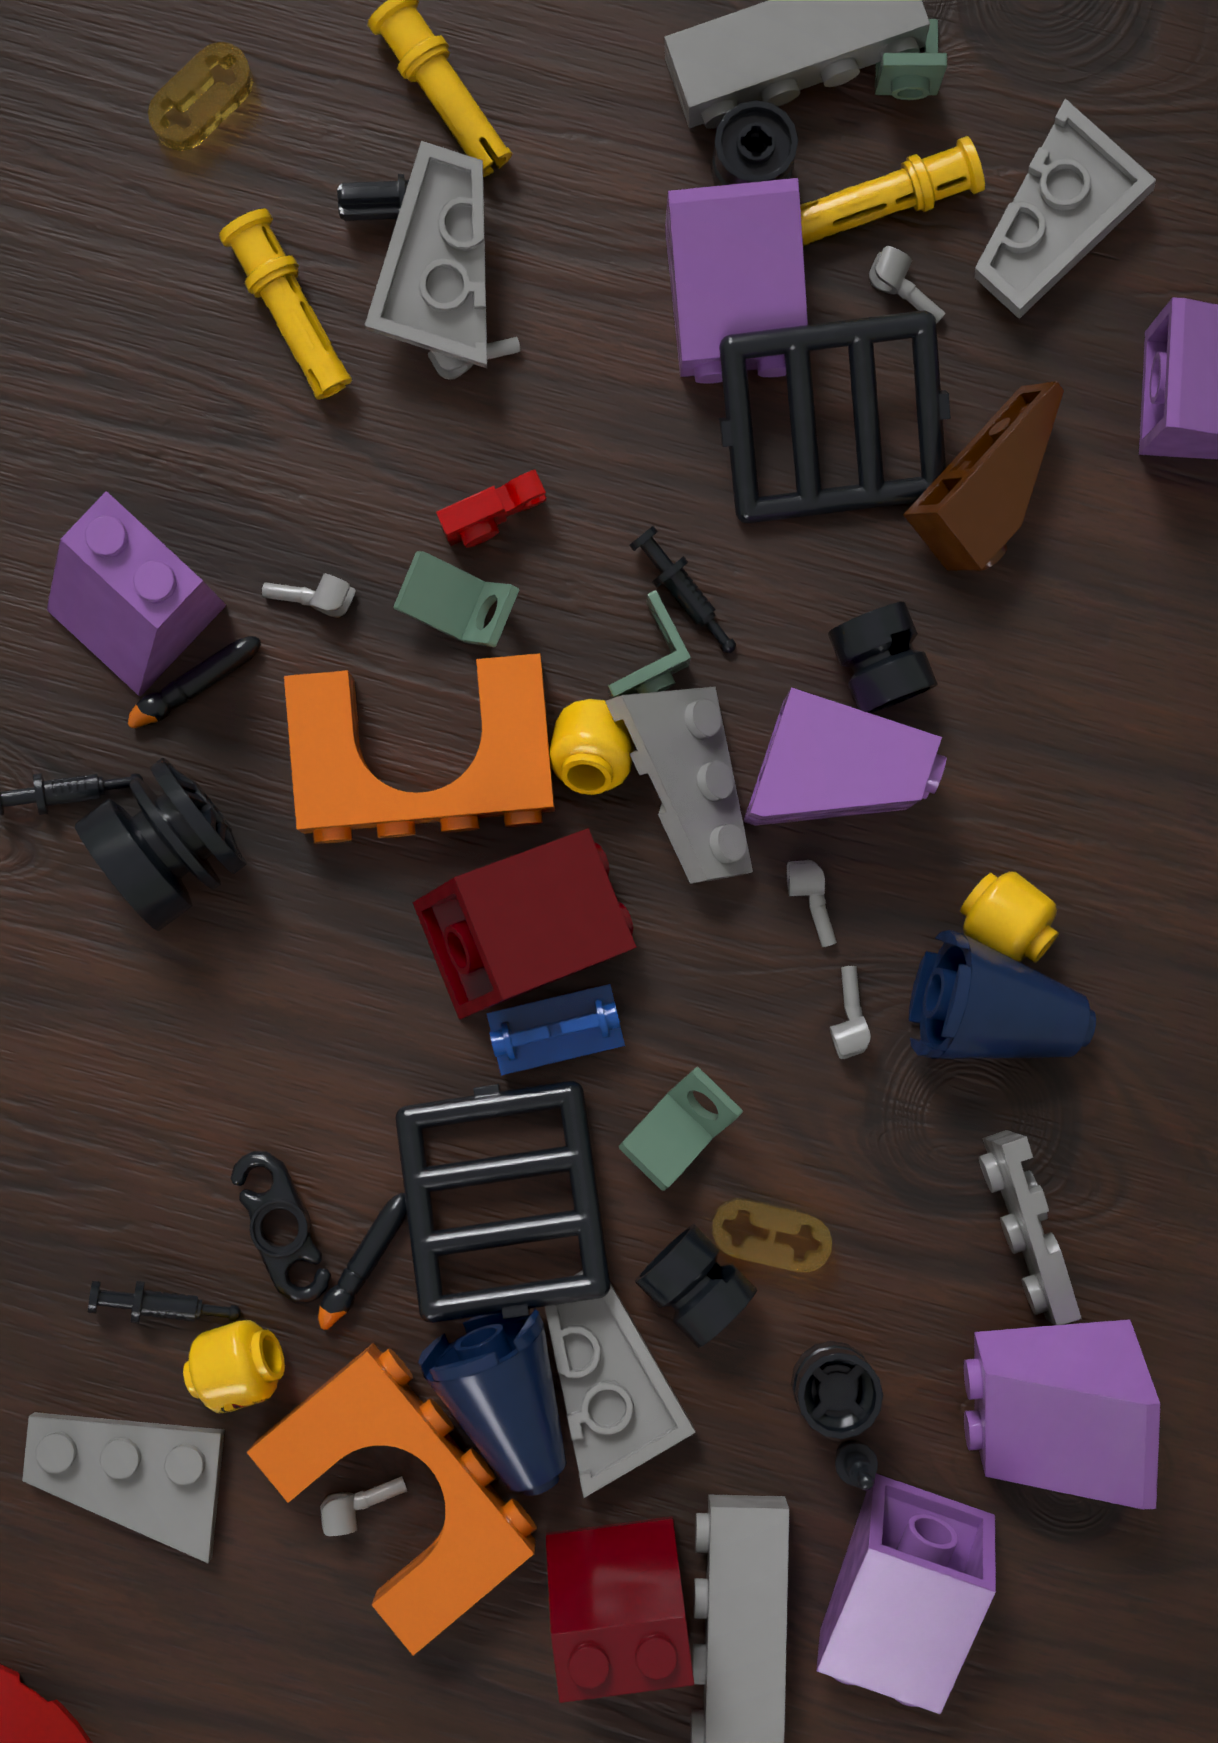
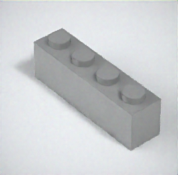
(783, 48)
(743, 1620)

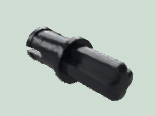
(371, 199)

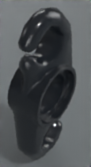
(280, 1258)

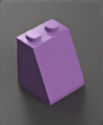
(734, 270)
(1181, 382)
(127, 594)
(840, 764)
(1066, 1410)
(909, 1595)

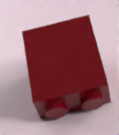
(524, 922)
(617, 1610)

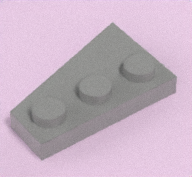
(689, 763)
(612, 1390)

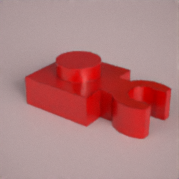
(477, 516)

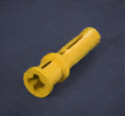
(425, 60)
(914, 185)
(274, 279)

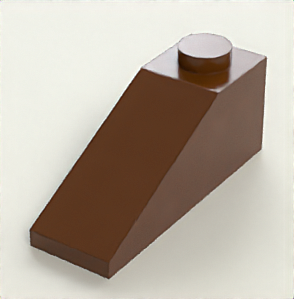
(989, 484)

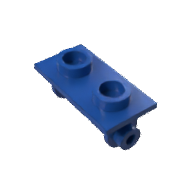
(555, 1029)

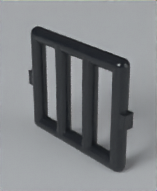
(796, 344)
(583, 1221)

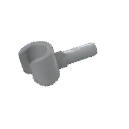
(889, 277)
(452, 368)
(331, 596)
(808, 879)
(852, 1035)
(339, 1509)

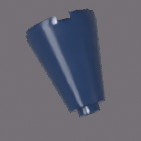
(993, 1006)
(502, 1396)

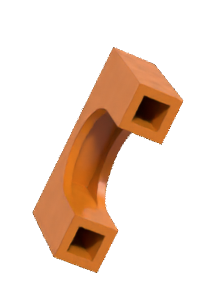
(340, 793)
(376, 1407)

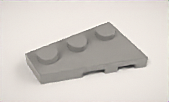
(1065, 207)
(435, 261)
(1049, 1284)
(133, 1473)

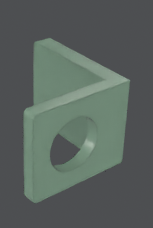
(912, 74)
(454, 600)
(657, 675)
(678, 1129)

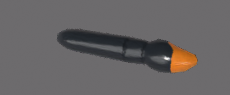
(158, 705)
(362, 1263)

